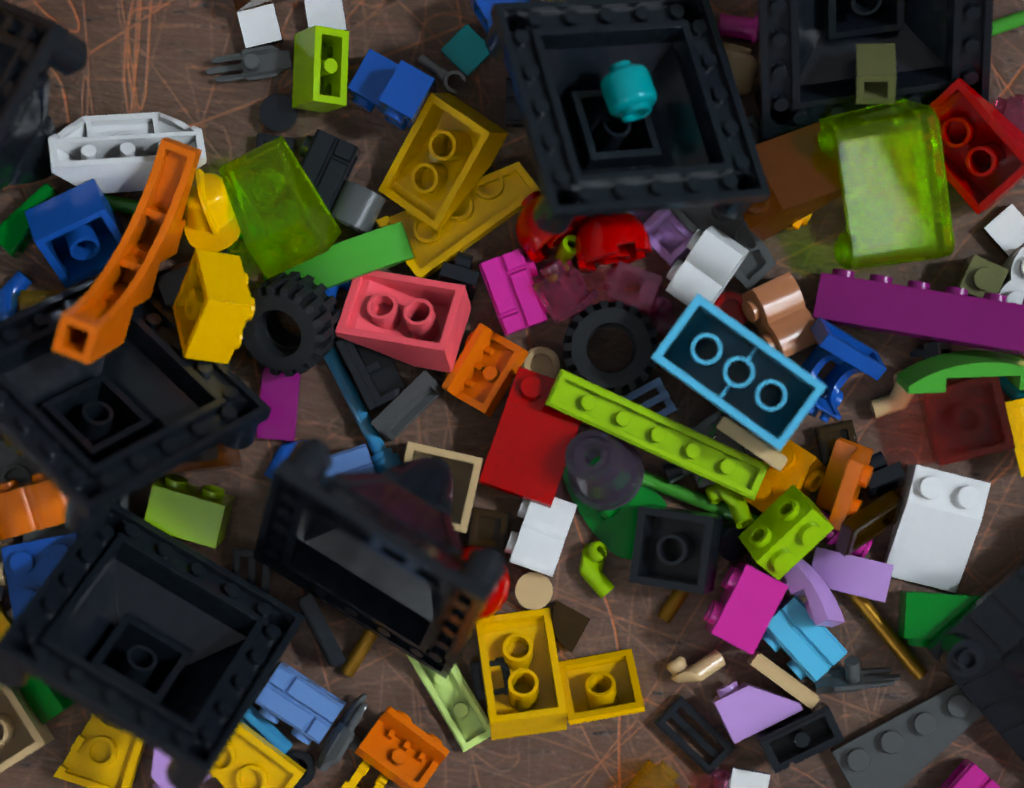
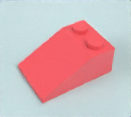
(406, 318)

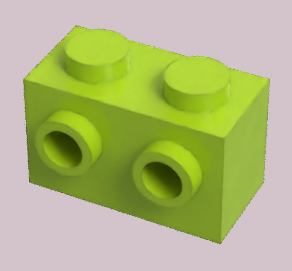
(320, 69)
(189, 510)
(785, 532)

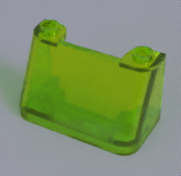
(890, 184)

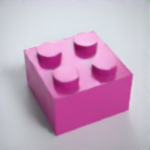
(744, 606)

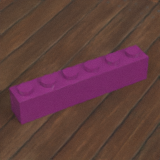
(921, 312)

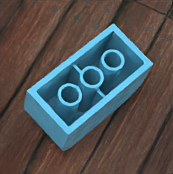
(738, 372)

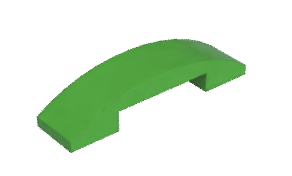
(358, 256)
(932, 373)

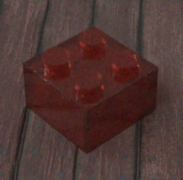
(966, 420)

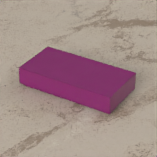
(282, 397)

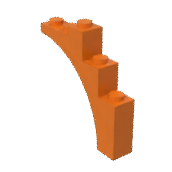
(103, 313)

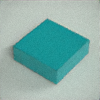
(466, 51)

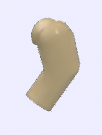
(892, 403)
(695, 672)

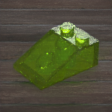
(277, 208)

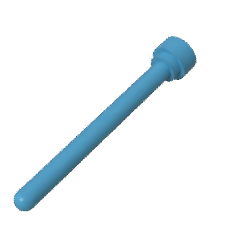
(383, 456)

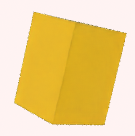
(601, 687)

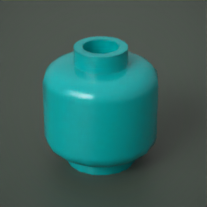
(628, 91)

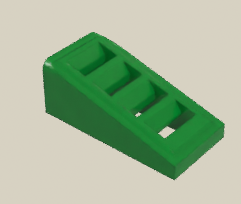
(15, 230)

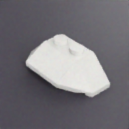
(117, 148)

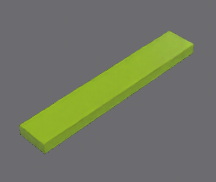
(656, 434)

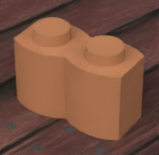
(780, 314)

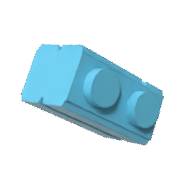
(809, 646)

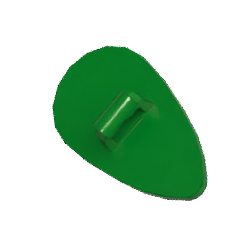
(617, 526)

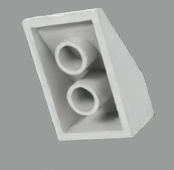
(936, 527)

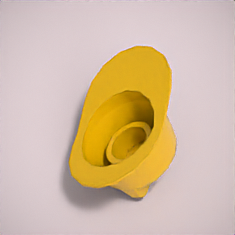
(209, 214)

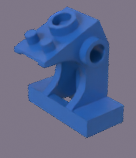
(850, 358)

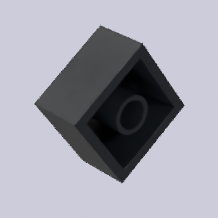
(676, 548)

